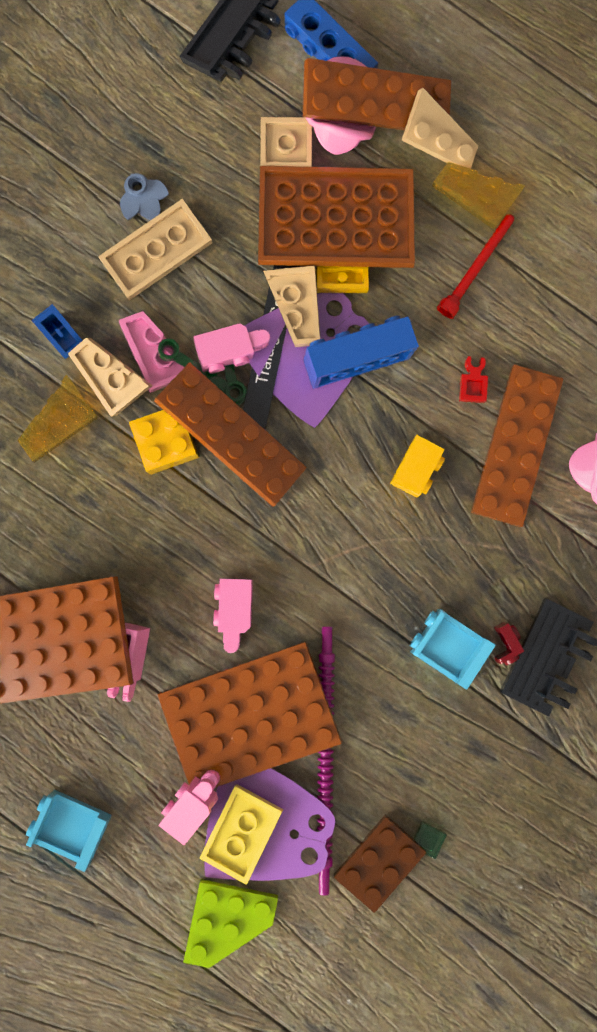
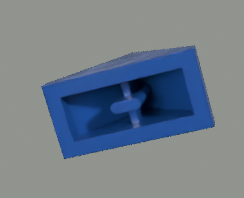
(57, 330)

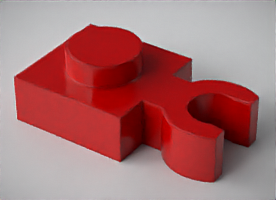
(473, 385)

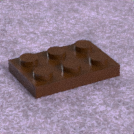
(379, 863)

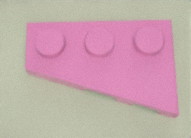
(143, 341)

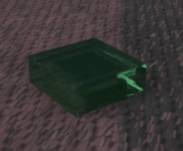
(430, 839)

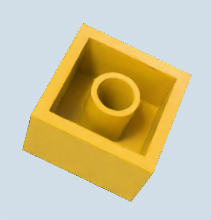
(162, 442)

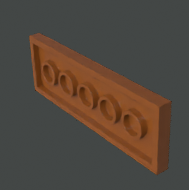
(366, 94)
(230, 434)
(517, 445)

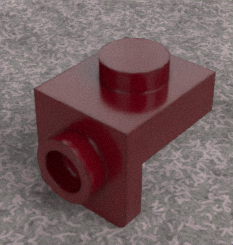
(509, 636)

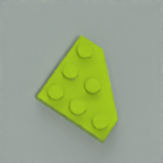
(226, 920)

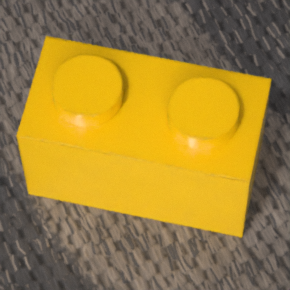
(418, 466)

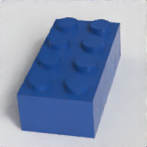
(360, 351)

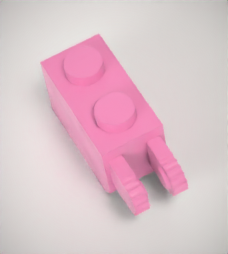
(229, 347)
(234, 610)
(137, 643)
(191, 807)

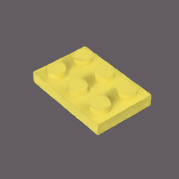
(241, 834)

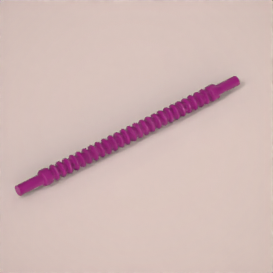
(325, 774)

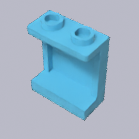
(451, 648)
(68, 828)

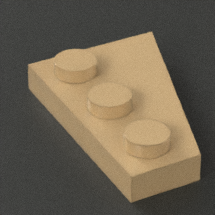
(437, 133)
(298, 302)
(108, 376)

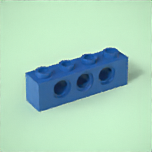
(310, 14)

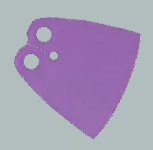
(292, 381)
(282, 853)

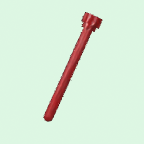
(450, 305)

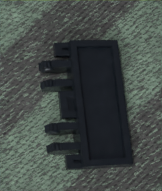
(228, 26)
(545, 656)

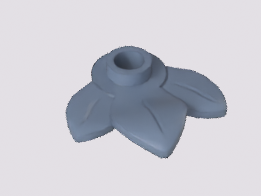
(144, 200)

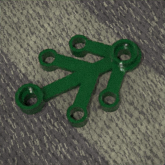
(225, 386)

